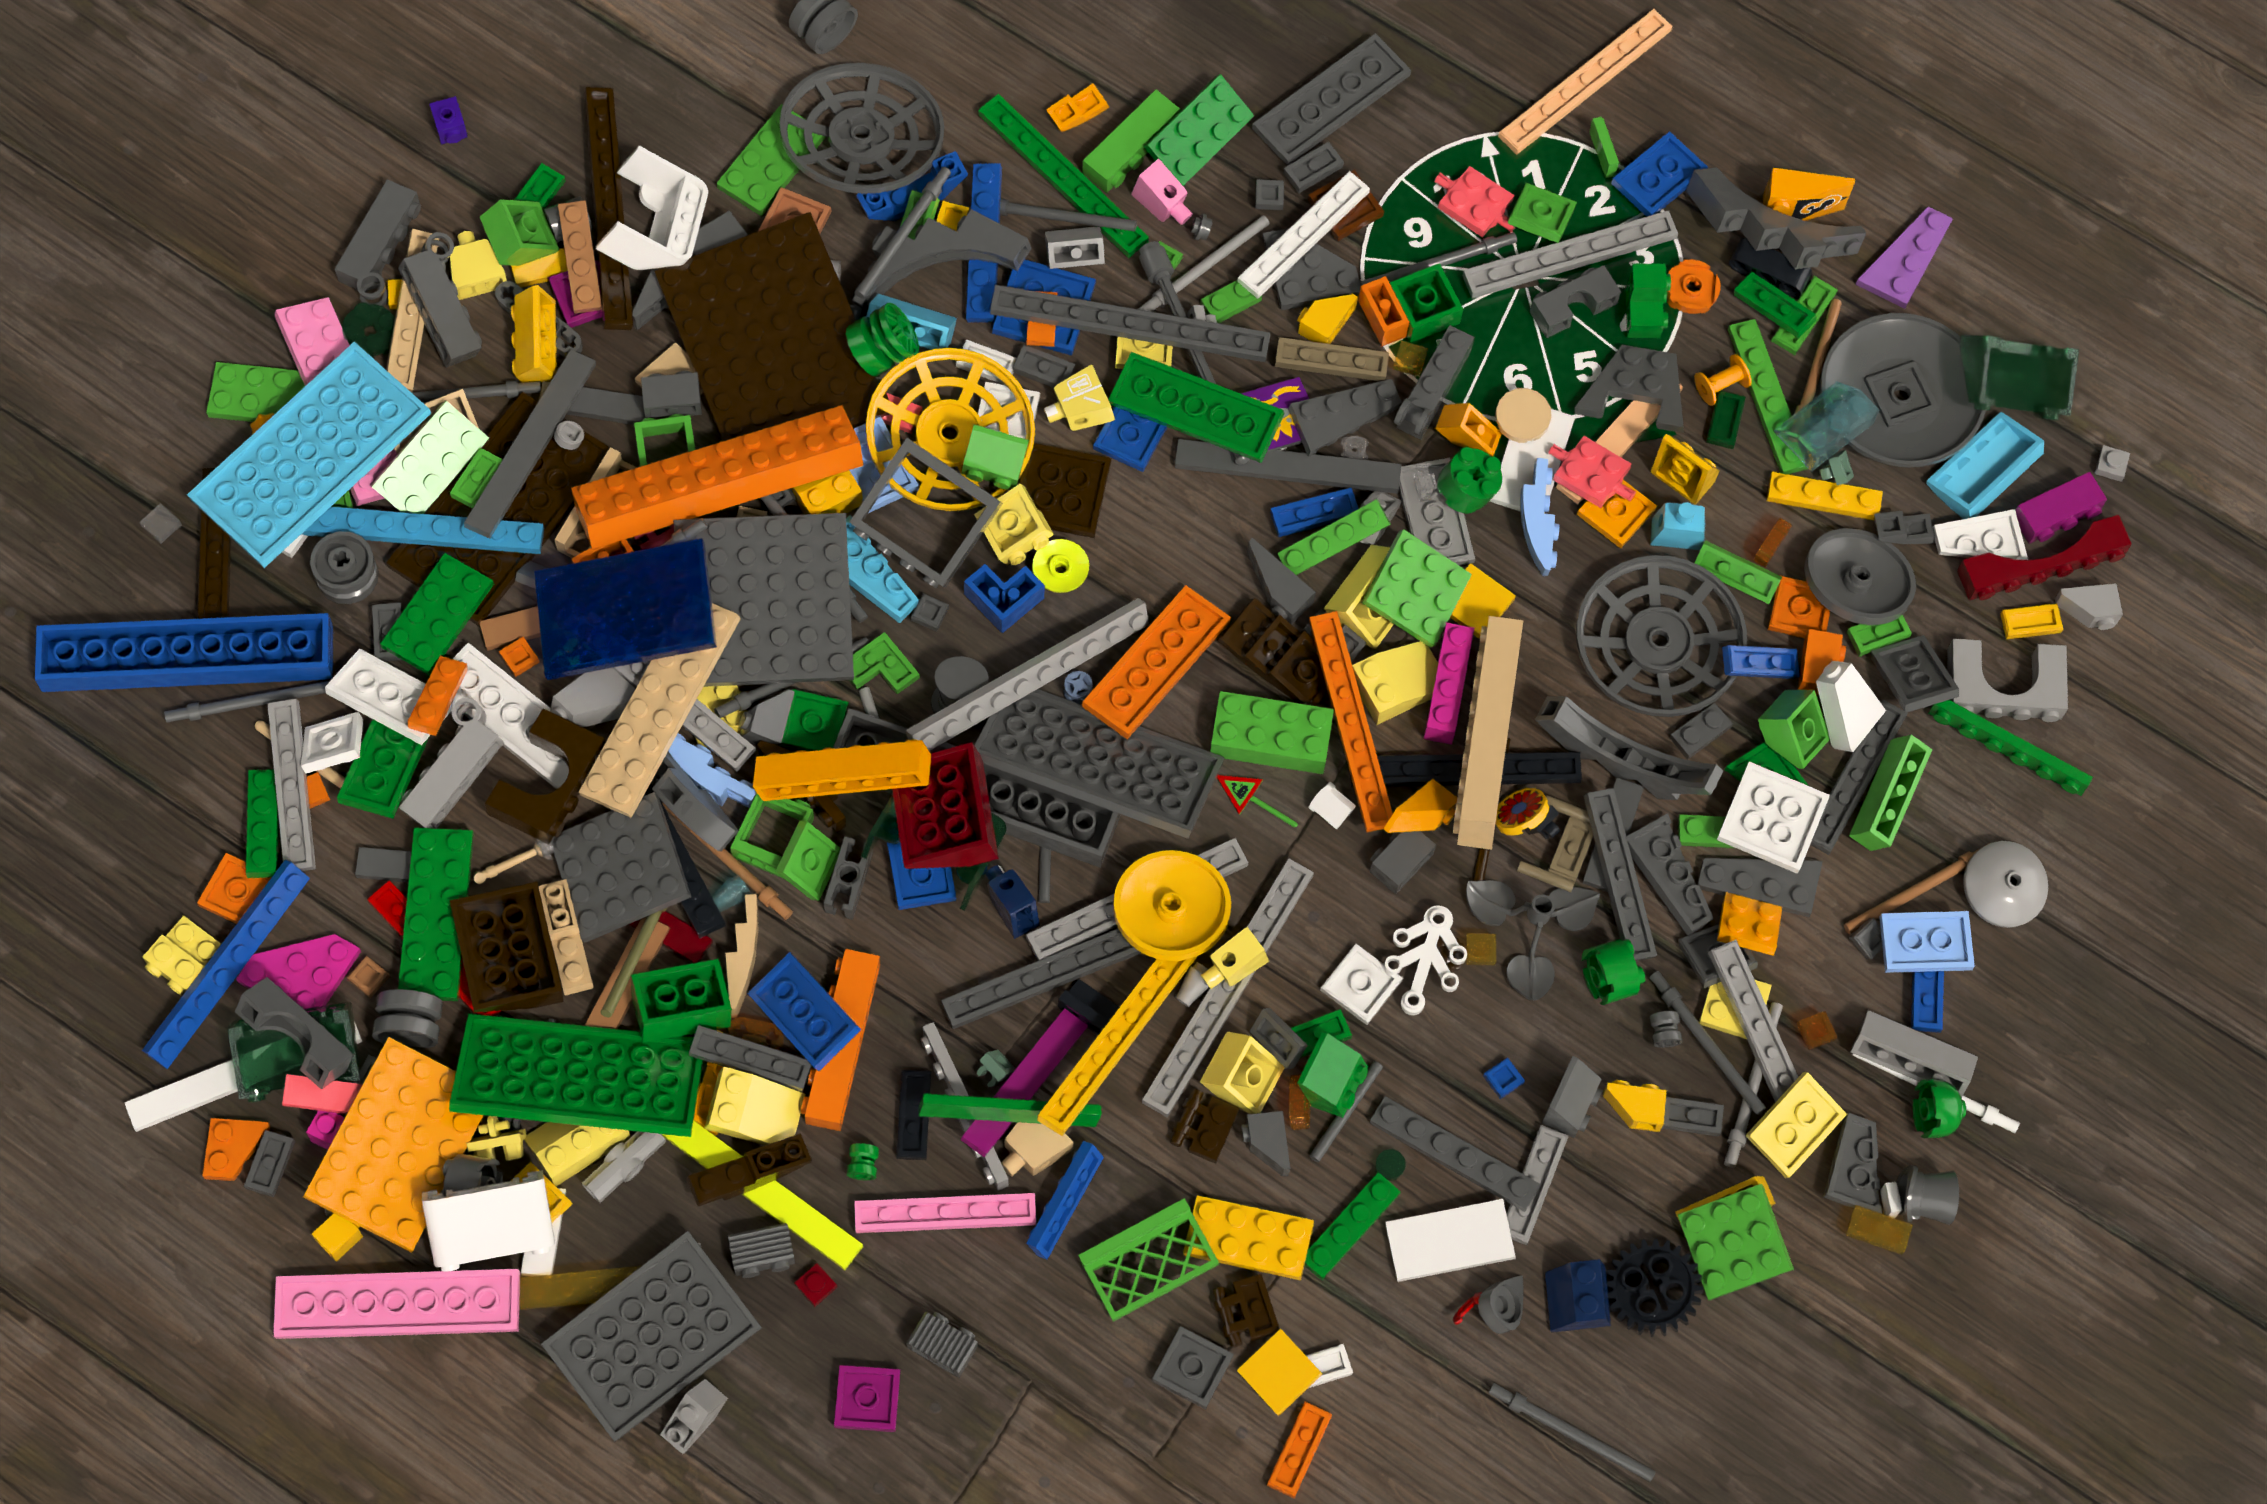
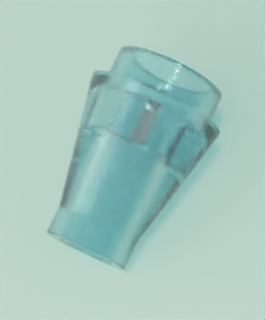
(731, 893)

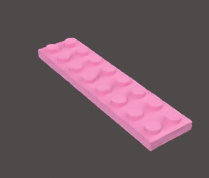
(314, 342)
(397, 1304)

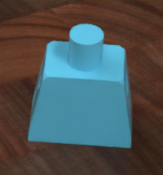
(1679, 526)

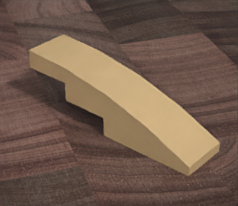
(741, 963)

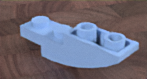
(1539, 527)
(699, 765)

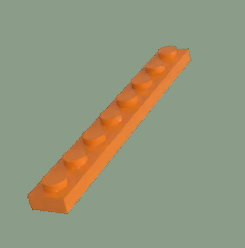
(1351, 720)

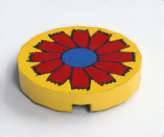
(1521, 810)

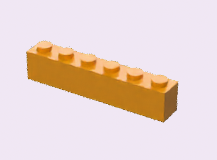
(842, 770)

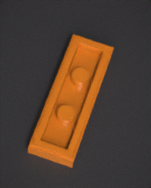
(1299, 1449)

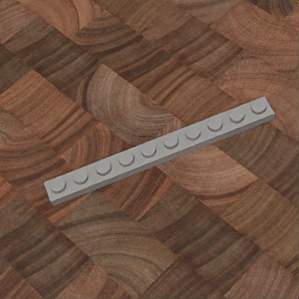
(1030, 675)
(1222, 998)

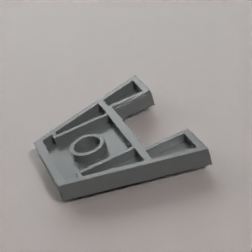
(1641, 377)

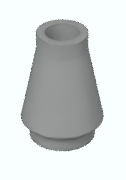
(1193, 985)

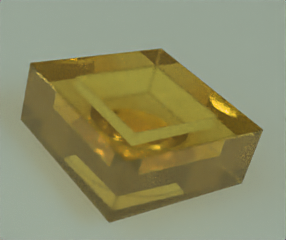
(1410, 358)
(1481, 949)

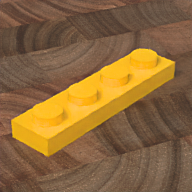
(1824, 496)

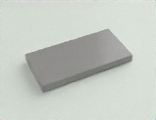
(1433, 519)

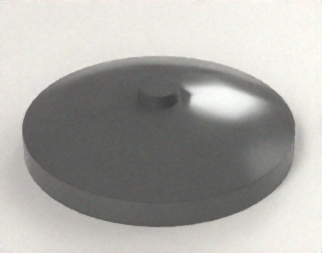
(1860, 576)

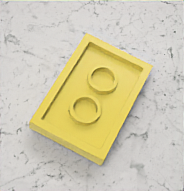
(1796, 1124)

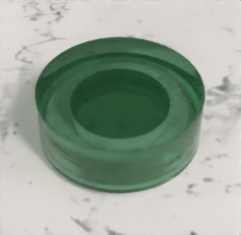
(1390, 1164)

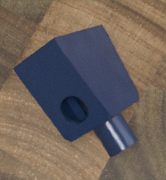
(1012, 901)

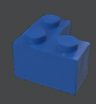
(1001, 601)

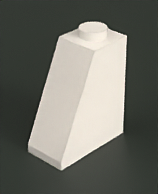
(1847, 705)

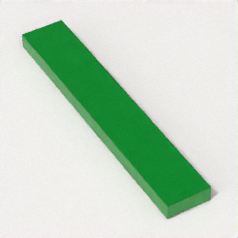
(996, 1109)

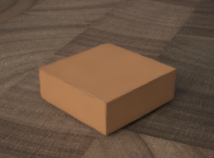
(368, 977)

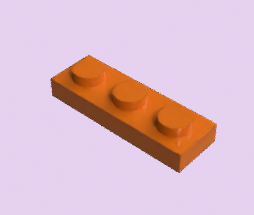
(437, 695)

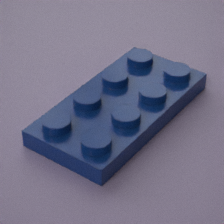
(804, 1011)

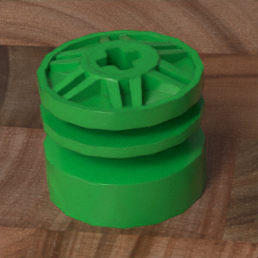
(882, 339)

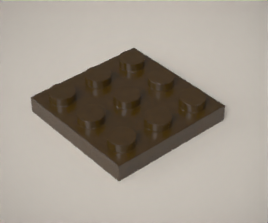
(1067, 487)

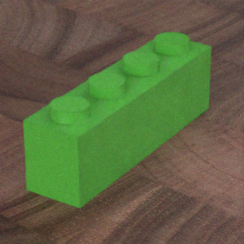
(1125, 145)
(1890, 792)

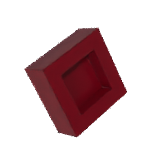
(815, 1285)

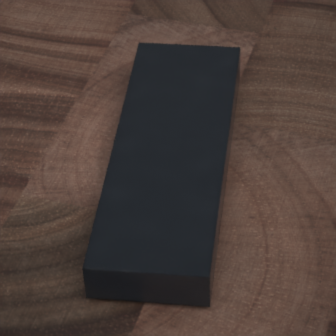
(911, 1127)

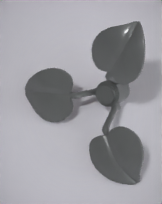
(1493, 900)

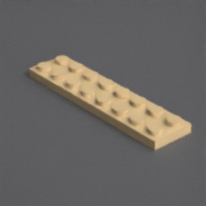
(652, 722)

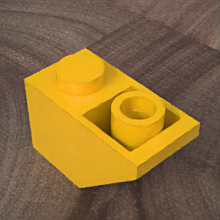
(1637, 1106)

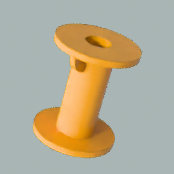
(1735, 373)

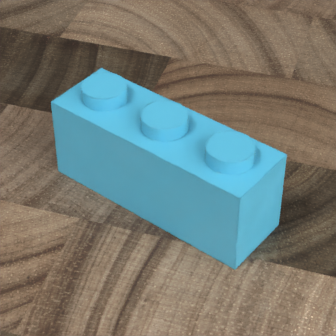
(931, 327)

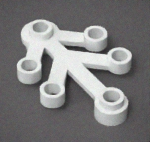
(1427, 954)

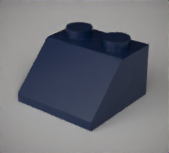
(1578, 1296)

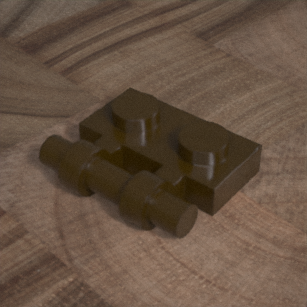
(1213, 1129)
(1255, 1308)

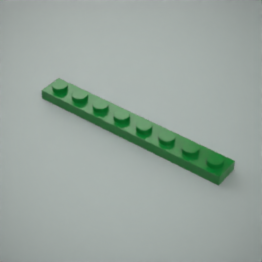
(1059, 171)

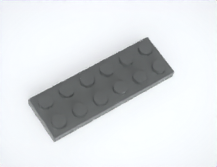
(1331, 99)

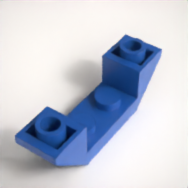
(892, 204)

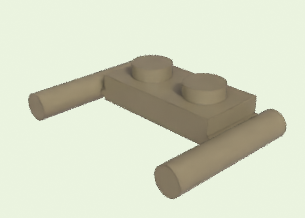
(1570, 850)

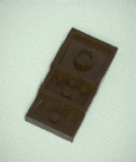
(1277, 653)

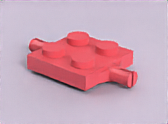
(1475, 201)
(1592, 472)

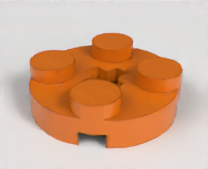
(1688, 301)

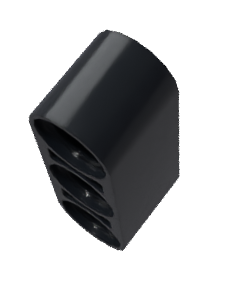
(1770, 266)

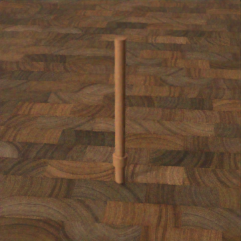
(1821, 353)
(1912, 892)
(767, 895)

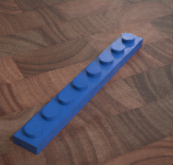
(225, 964)

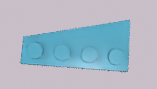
(875, 579)

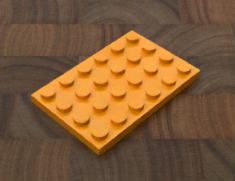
(393, 1146)

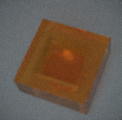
(1817, 1030)

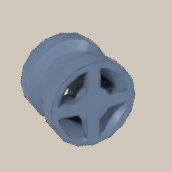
(1078, 681)

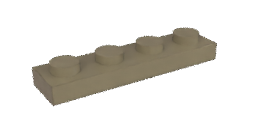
(1332, 359)

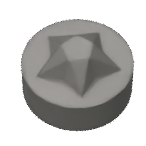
(569, 435)

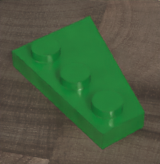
(1767, 758)

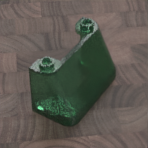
(2018, 375)
(267, 1056)

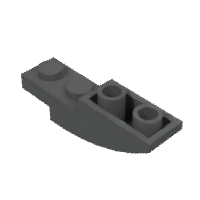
(692, 805)

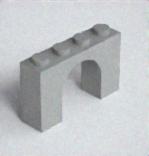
(2044, 700)

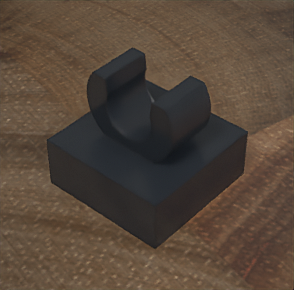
(1547, 827)

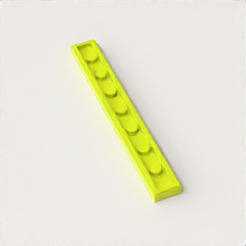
(775, 1200)

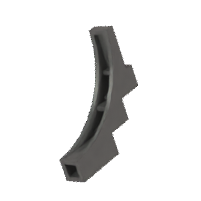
(1765, 228)
(934, 243)
(1625, 759)

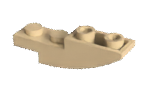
(565, 937)

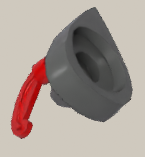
(1498, 1305)

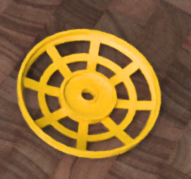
(942, 415)

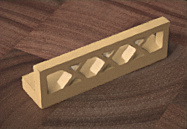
(572, 527)

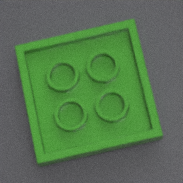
(1416, 588)
(1735, 1242)

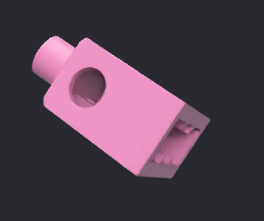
(1161, 193)

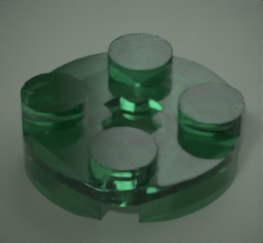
(366, 316)

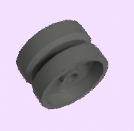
(823, 22)
(344, 567)
(408, 1018)

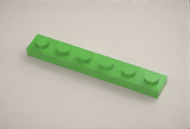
(1765, 391)

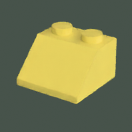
(1242, 1073)

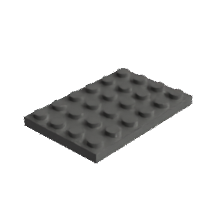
(651, 1336)

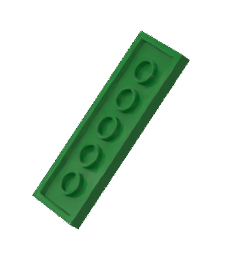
(1196, 407)
(430, 941)

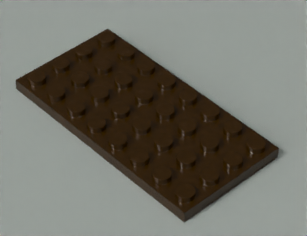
(542, 499)

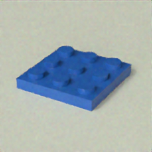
(1040, 277)

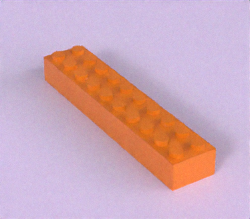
(717, 477)

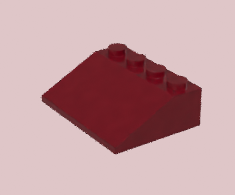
(950, 817)

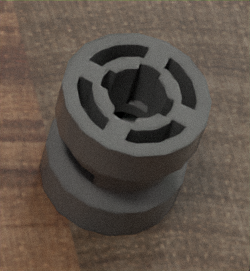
(1665, 1029)

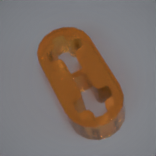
(1772, 542)
(758, 1028)
(1298, 1106)

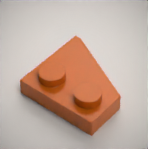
(230, 1146)

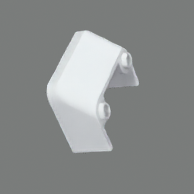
(678, 205)

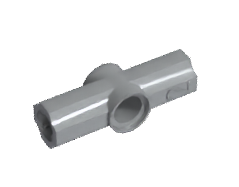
(622, 1164)

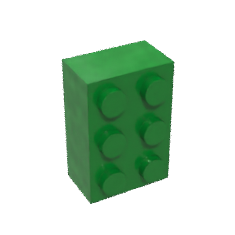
(679, 999)

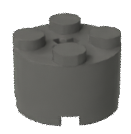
(470, 1172)

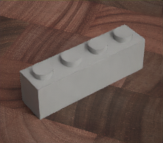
(1912, 1052)

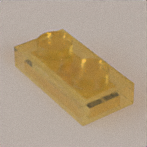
(1879, 1230)

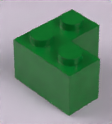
(1644, 300)

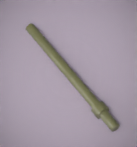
(630, 964)

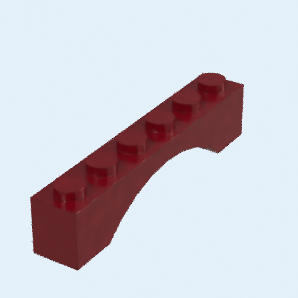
(1991, 573)

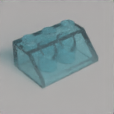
(1827, 424)

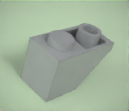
(693, 1415)

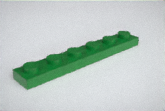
(2017, 749)

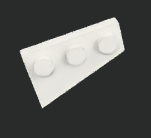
(1978, 535)

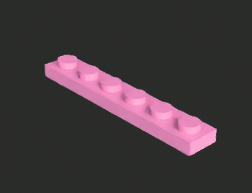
(945, 1213)

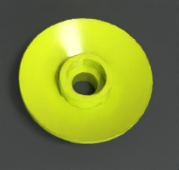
(1061, 554)

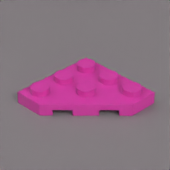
(305, 970)

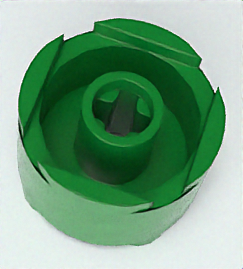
(1470, 480)
(1612, 971)

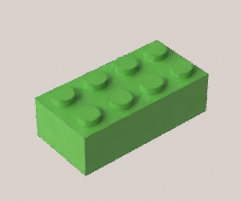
(1272, 732)

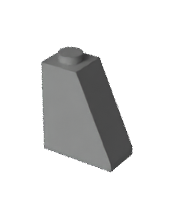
(593, 698)

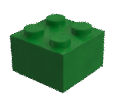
(1427, 302)

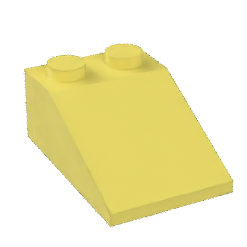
(1396, 680)
(753, 1108)

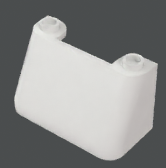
(488, 1221)

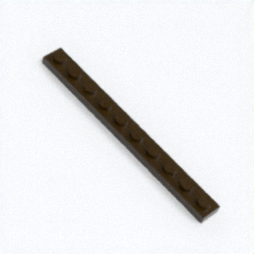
(607, 205)

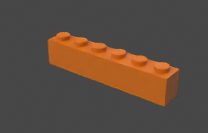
(833, 1082)

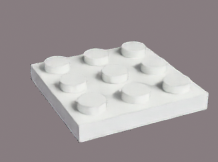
(1773, 817)

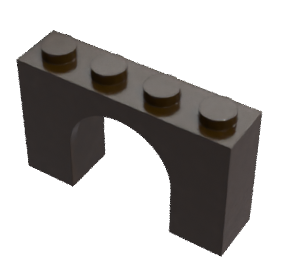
(544, 814)

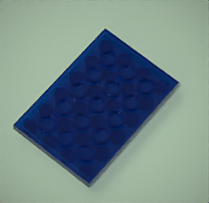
(625, 609)

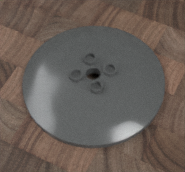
(1923, 361)

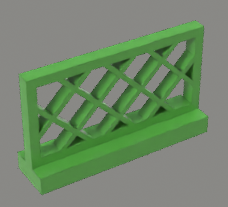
(1142, 1234)

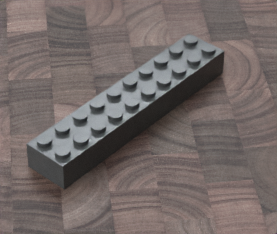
(1026, 807)

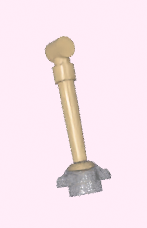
(540, 849)

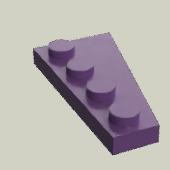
(1905, 261)

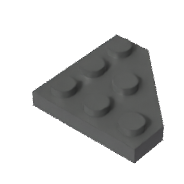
(1313, 277)

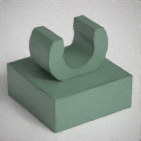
(1838, 467)
(997, 1065)

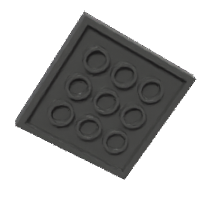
(620, 868)

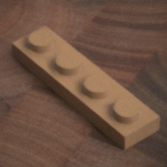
(580, 257)

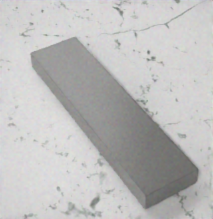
(1540, 1168)

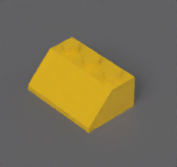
(534, 335)

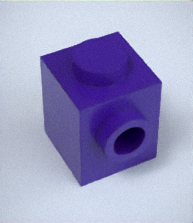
(448, 120)

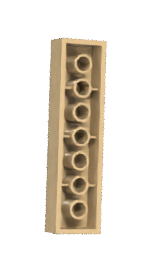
(1487, 732)

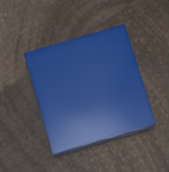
(1503, 1078)

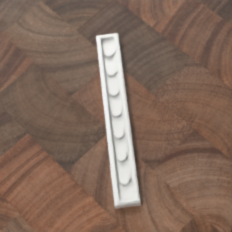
(185, 1095)

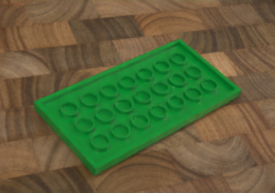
(576, 1076)

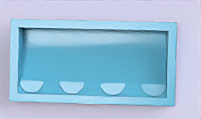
(1986, 466)

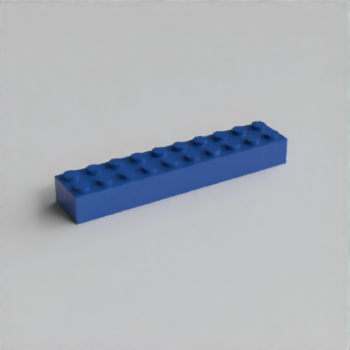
(184, 652)

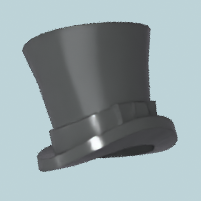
(956, 679)
(1928, 1195)

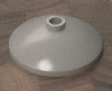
(1990, 889)

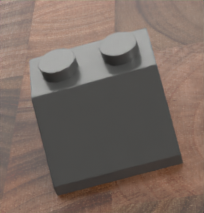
(1573, 1099)

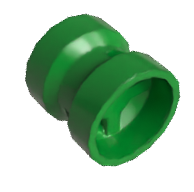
(862, 1161)

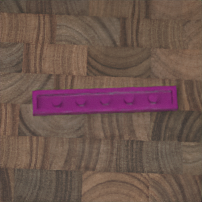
(1028, 1077)

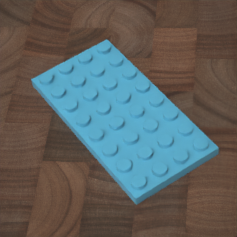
(309, 454)

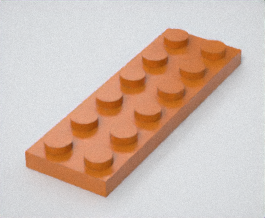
(1156, 662)

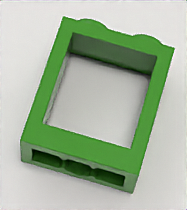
(653, 427)
(754, 855)

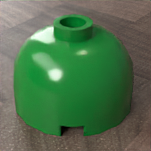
(1938, 1108)

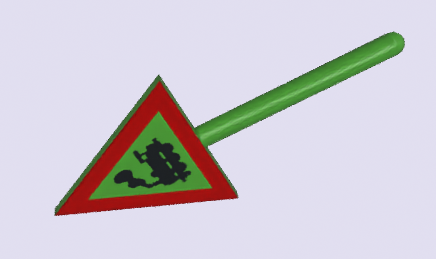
(1241, 791)

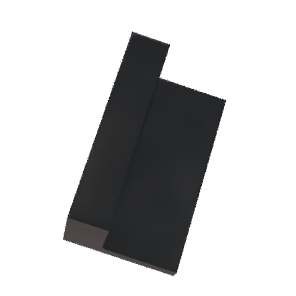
(1088, 1006)

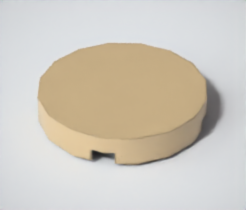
(1523, 415)

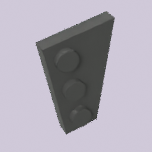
(1854, 1165)

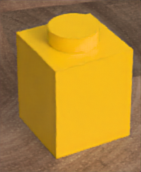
(337, 1236)

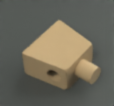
(1034, 1148)

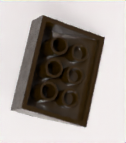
(507, 949)

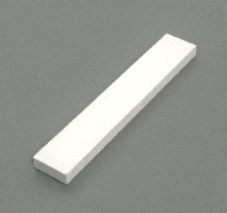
(1303, 235)

